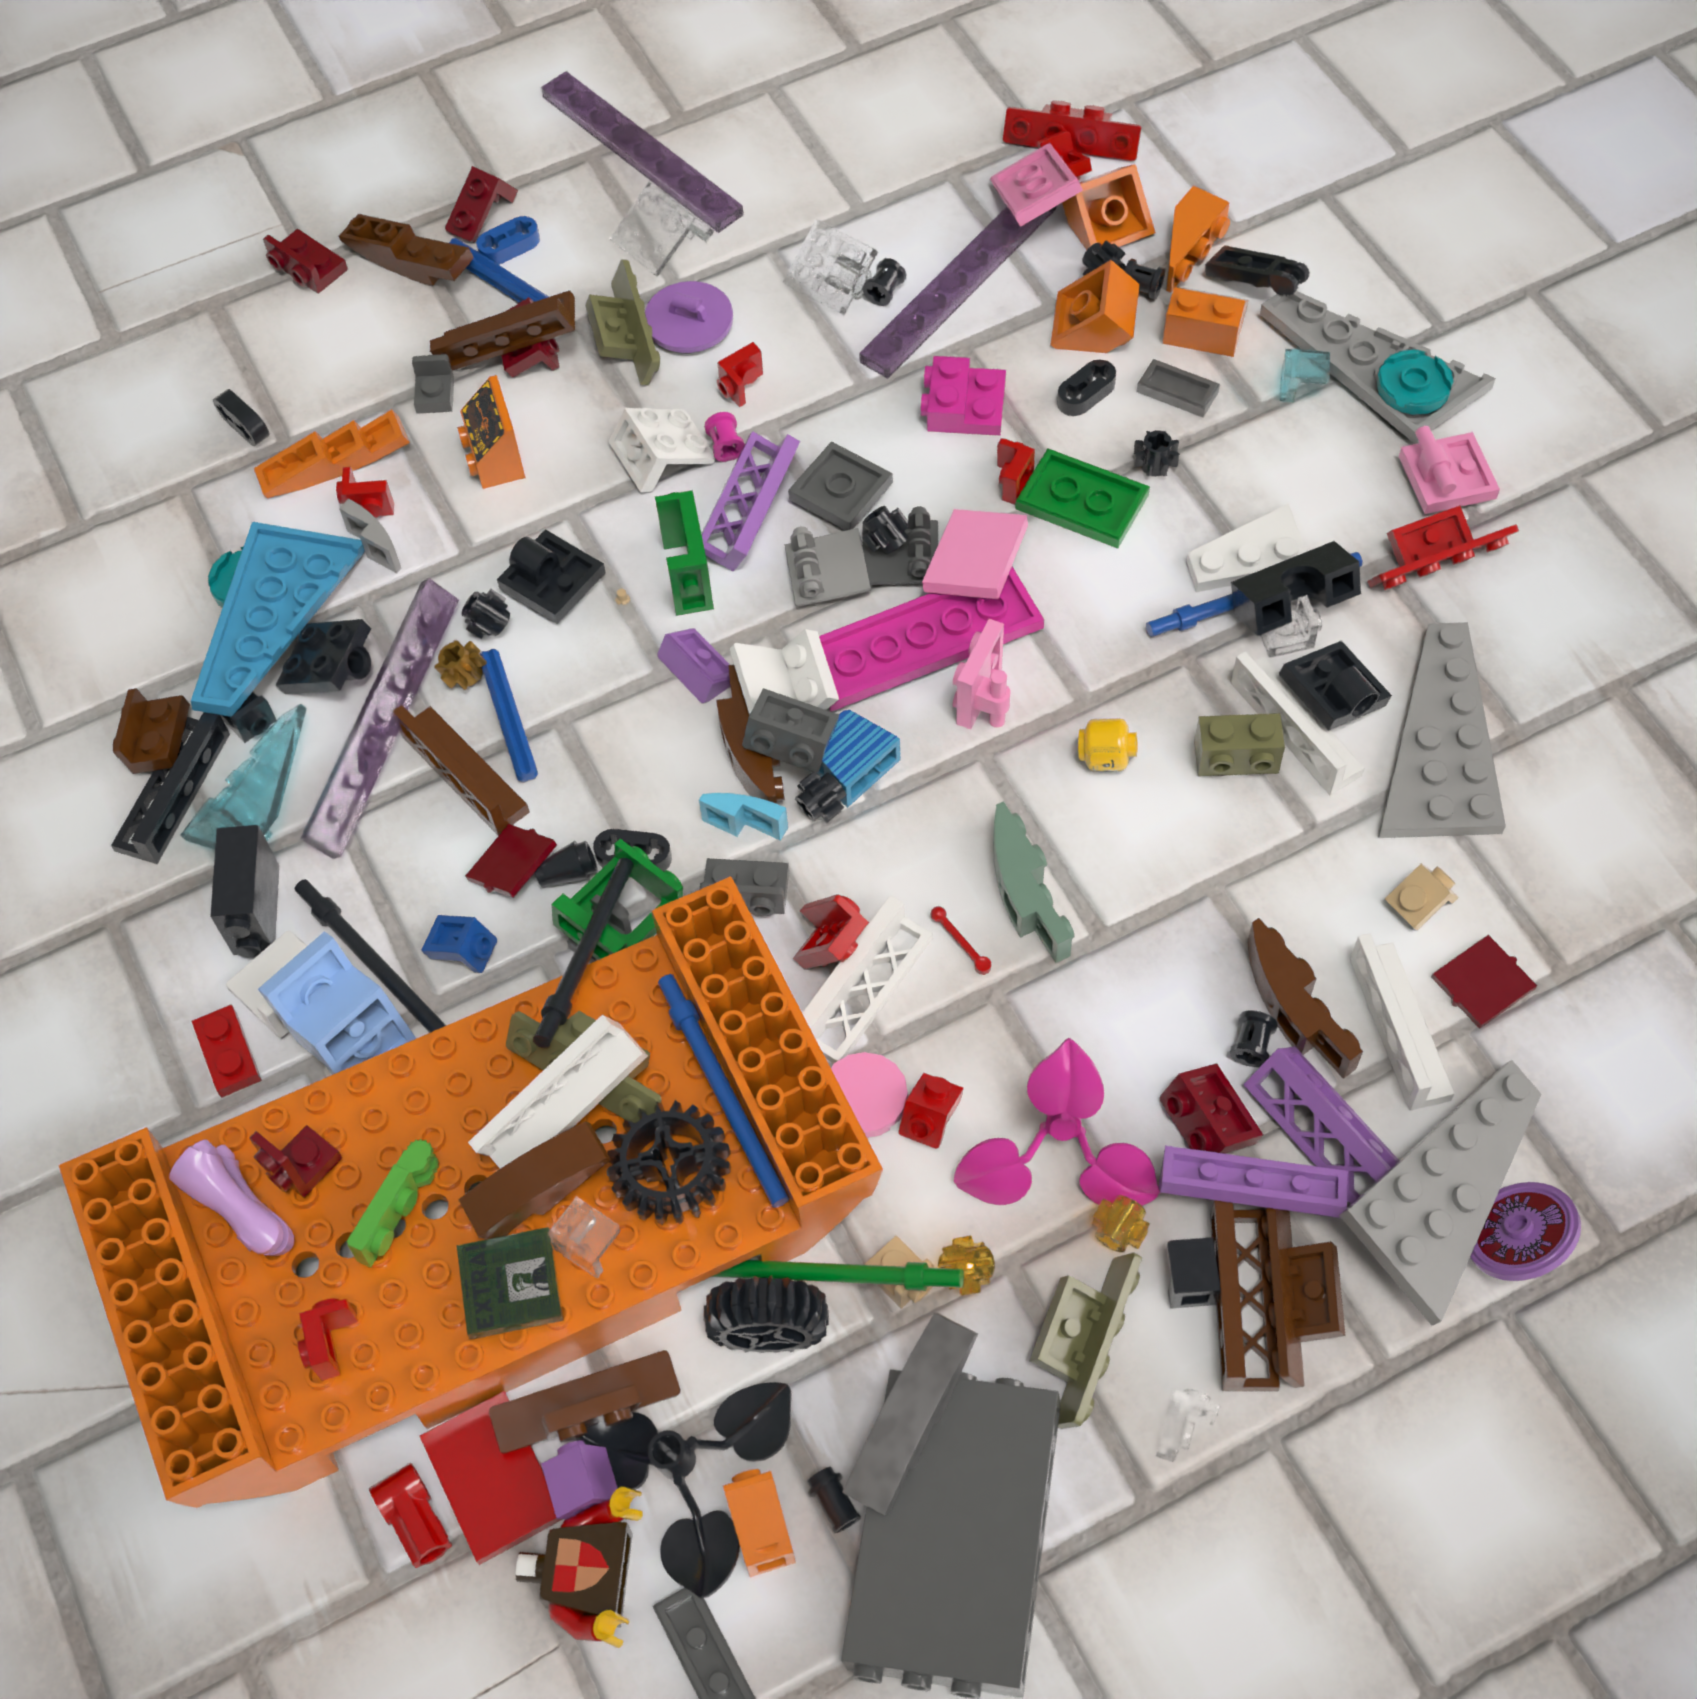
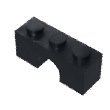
(1320, 574)

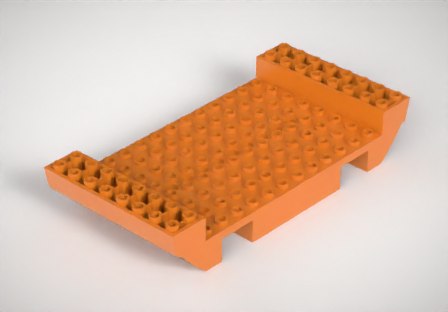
(218, 1327)

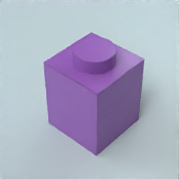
(578, 1478)

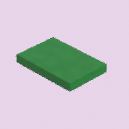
(1082, 498)

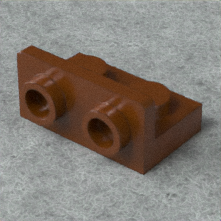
(150, 731)

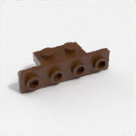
(1304, 1294)
(574, 1405)

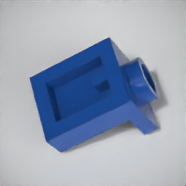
(460, 940)

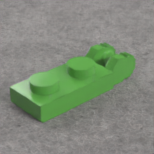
(392, 1201)

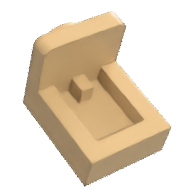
(1422, 895)

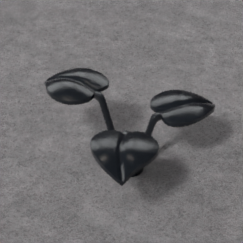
(702, 1549)

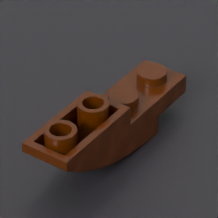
(400, 251)
(750, 767)
(1287, 991)

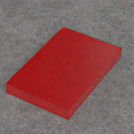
(492, 1493)

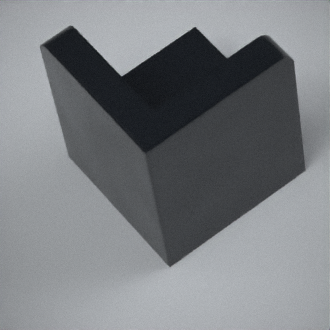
(1193, 1273)

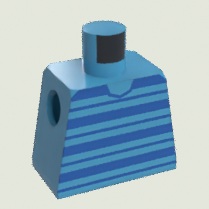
(859, 754)

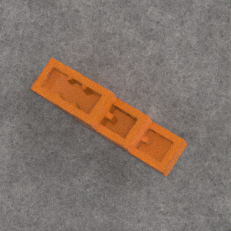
(323, 459)

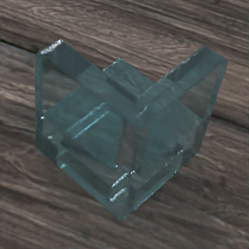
(1302, 367)

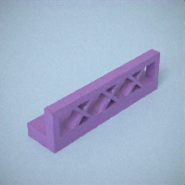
(759, 500)
(1328, 1110)
(1253, 1181)

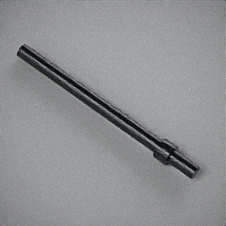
(329, 914)
(558, 1005)

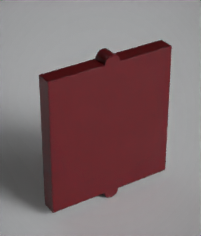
(511, 860)
(1484, 981)

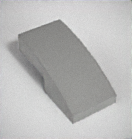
(372, 534)

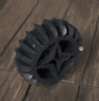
(650, 1164)
(766, 1315)

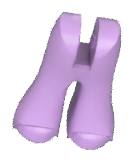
(216, 1181)

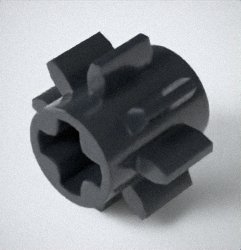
(1100, 254)
(1156, 453)
(885, 529)
(486, 613)
(820, 796)

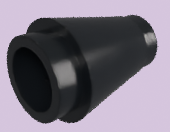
(567, 865)

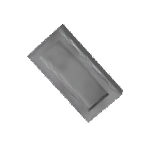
(1178, 388)

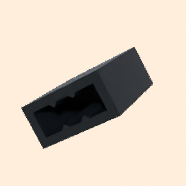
(244, 890)

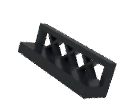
(176, 793)

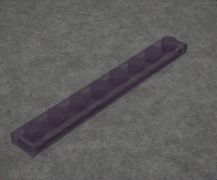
(643, 152)
(947, 292)
(375, 725)

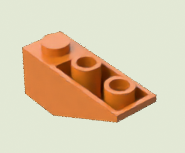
(1196, 226)
(759, 1522)

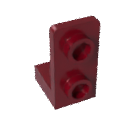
(475, 203)
(299, 1163)

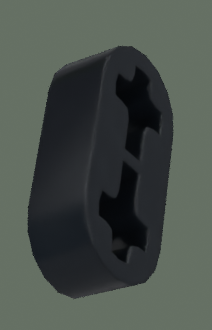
(1082, 383)
(241, 417)
(643, 840)

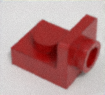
(738, 370)
(1017, 467)

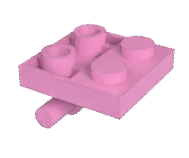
(1447, 471)
(981, 679)

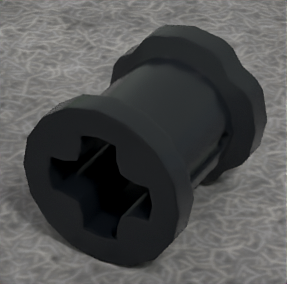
(1149, 279)
(884, 282)
(1253, 1038)

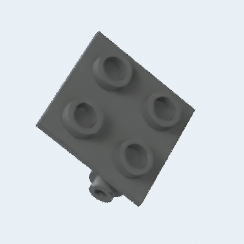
(910, 560)

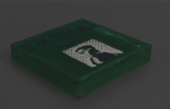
(509, 1283)

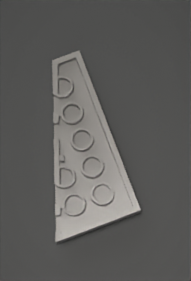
(1437, 1197)

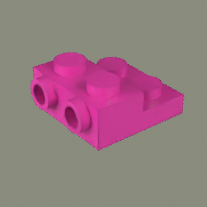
(963, 397)

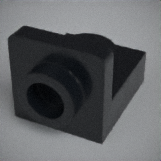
(251, 718)

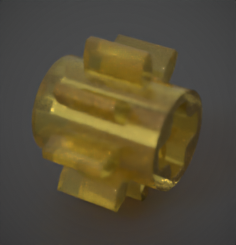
(1120, 1223)
(973, 1258)

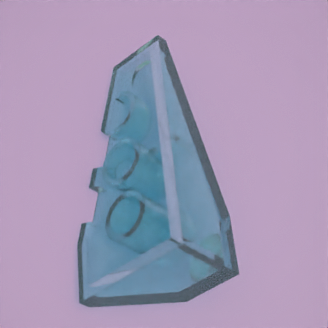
(254, 787)

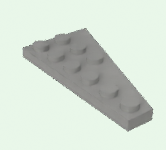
(1361, 352)
(1445, 757)

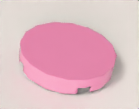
(873, 1090)

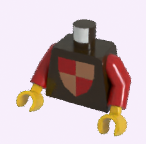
(586, 1569)

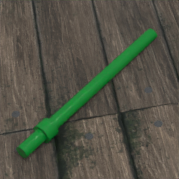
(914, 1275)

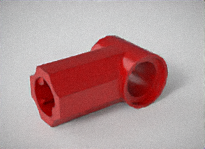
(406, 1506)

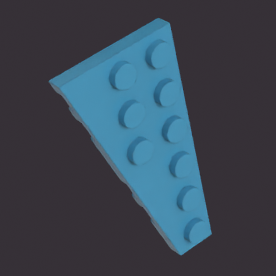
(271, 598)

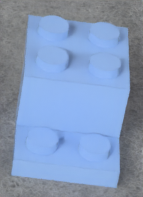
(334, 1007)

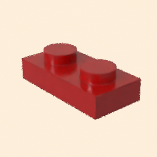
(226, 1051)

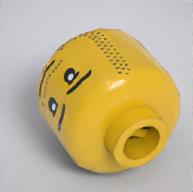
(1107, 744)

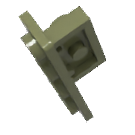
(622, 326)
(622, 1100)
(1080, 1334)

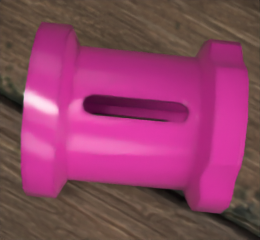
(724, 436)

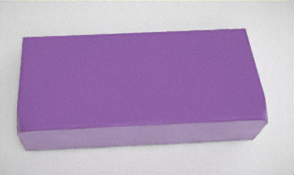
(695, 663)

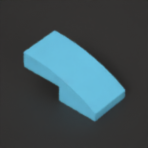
(734, 811)

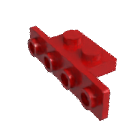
(1089, 129)
(1434, 540)

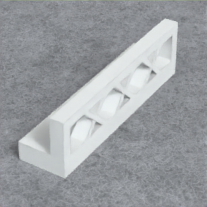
(1302, 731)
(848, 975)
(1400, 1024)
(561, 1092)

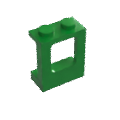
(689, 571)
(574, 914)

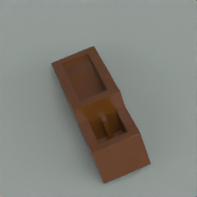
(534, 1181)

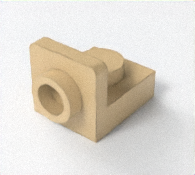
(898, 1254)

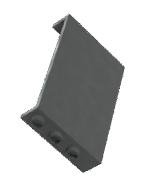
(957, 1562)

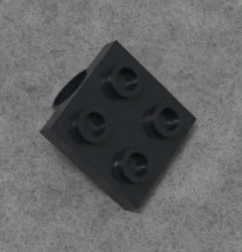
(549, 574)
(326, 657)
(1335, 685)

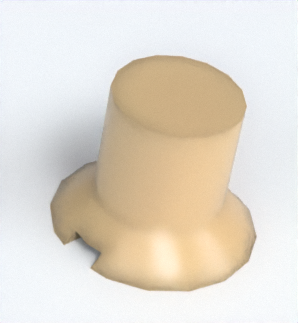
(622, 597)

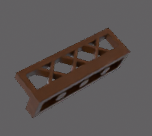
(507, 331)
(461, 768)
(1228, 1306)

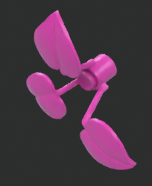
(1066, 1090)

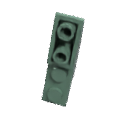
(1021, 886)

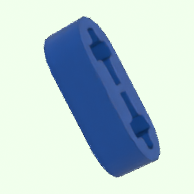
(509, 239)

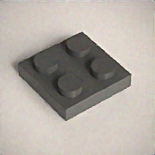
(840, 486)

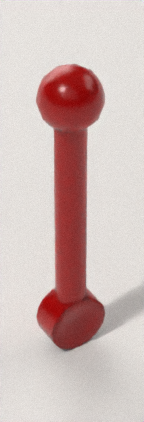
(982, 963)

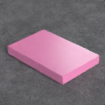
(1035, 184)
(975, 554)

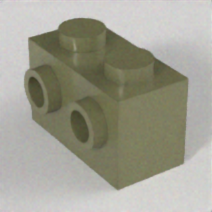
(1239, 744)

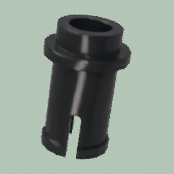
(836, 1505)

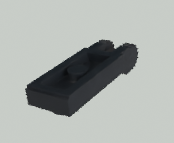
(1257, 269)

